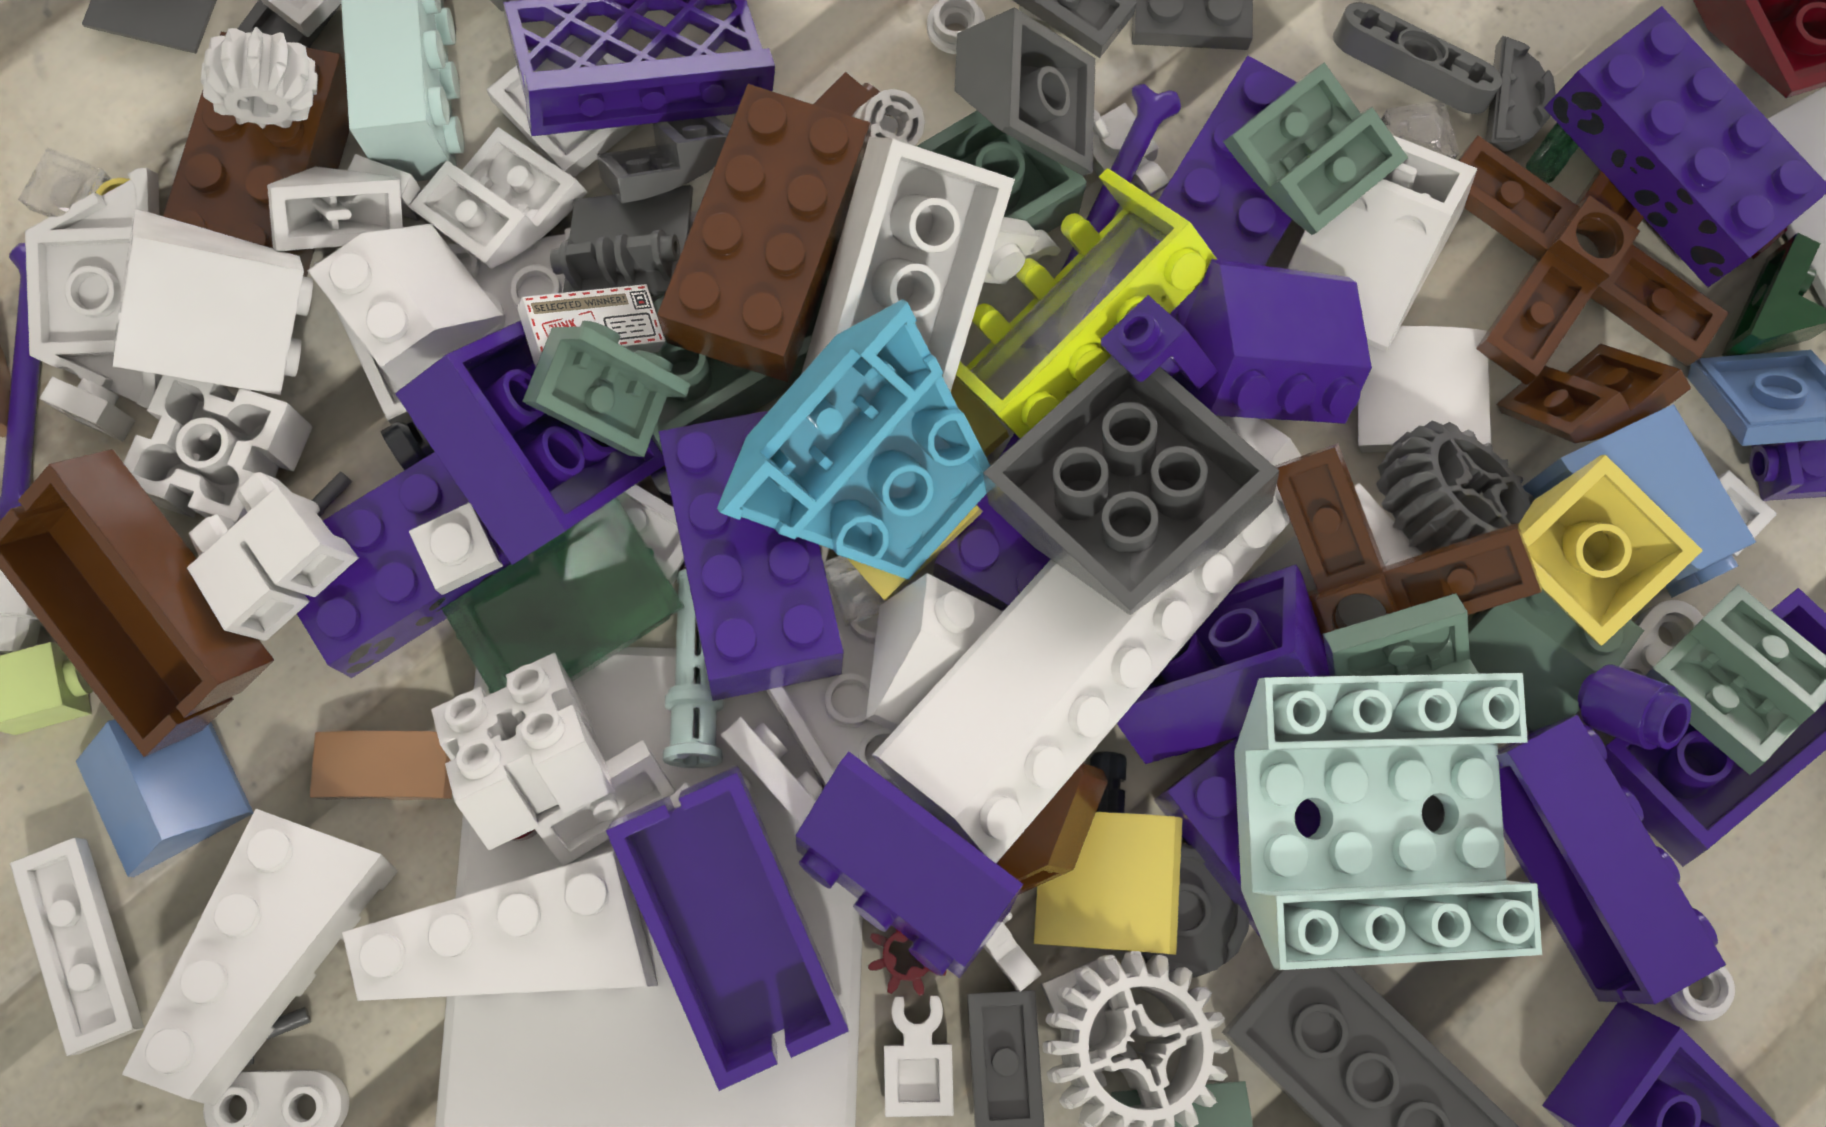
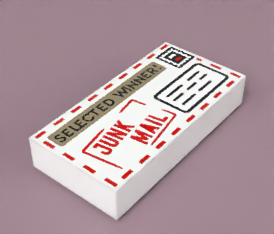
(622, 309)

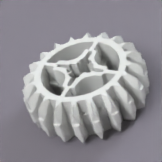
(1125, 1018)

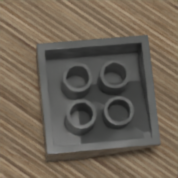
(1130, 484)

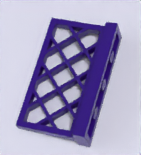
(643, 87)

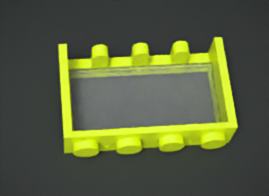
(1060, 332)

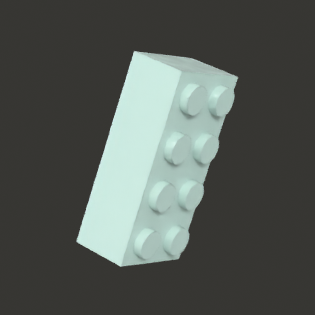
(402, 83)

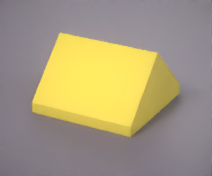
(1603, 547)

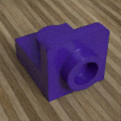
(1154, 339)
(1789, 469)

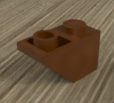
(1058, 832)

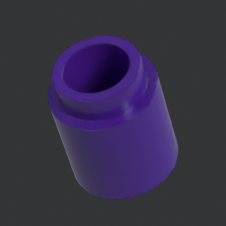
(1634, 708)

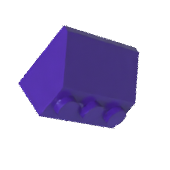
(1280, 343)
(1207, 687)
(904, 868)

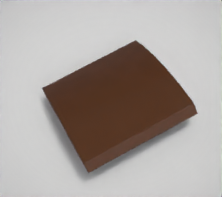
(1595, 395)

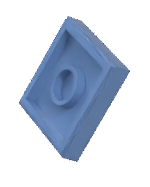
(1765, 395)

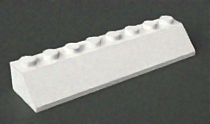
(1055, 682)

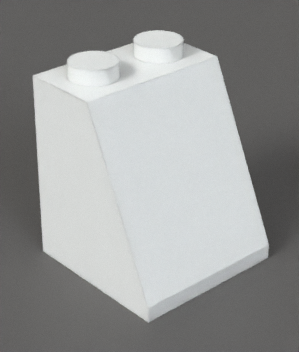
(209, 306)

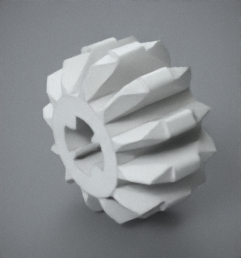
(259, 78)

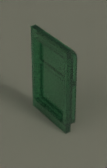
(571, 597)

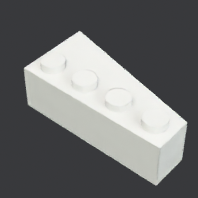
(525, 936)
(253, 952)

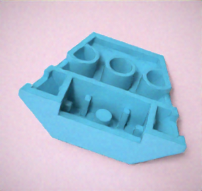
(864, 451)

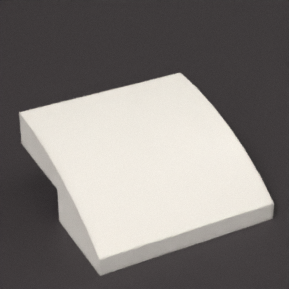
(498, 200)
(1422, 379)

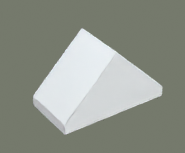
(331, 207)

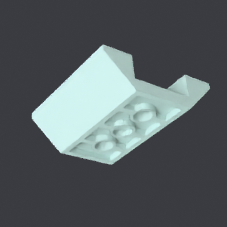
(1373, 874)

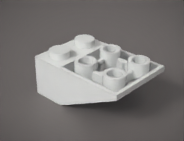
(1391, 237)

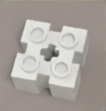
(212, 446)
(520, 751)

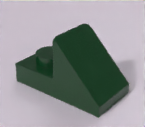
(1776, 309)

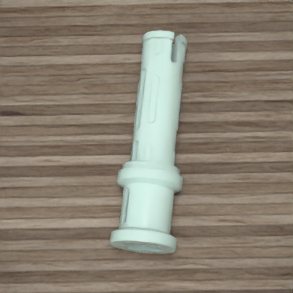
(691, 700)

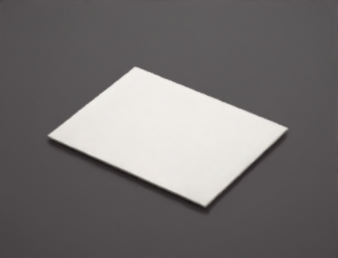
(631, 1050)

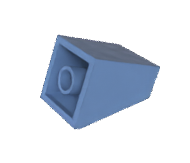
(1678, 478)

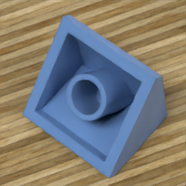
(161, 800)

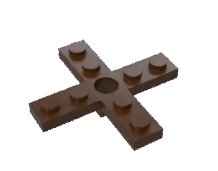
(1567, 276)
(1347, 560)

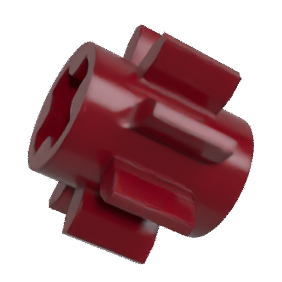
(889, 961)

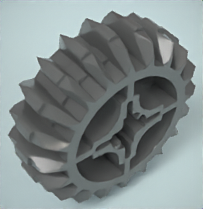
(1448, 487)

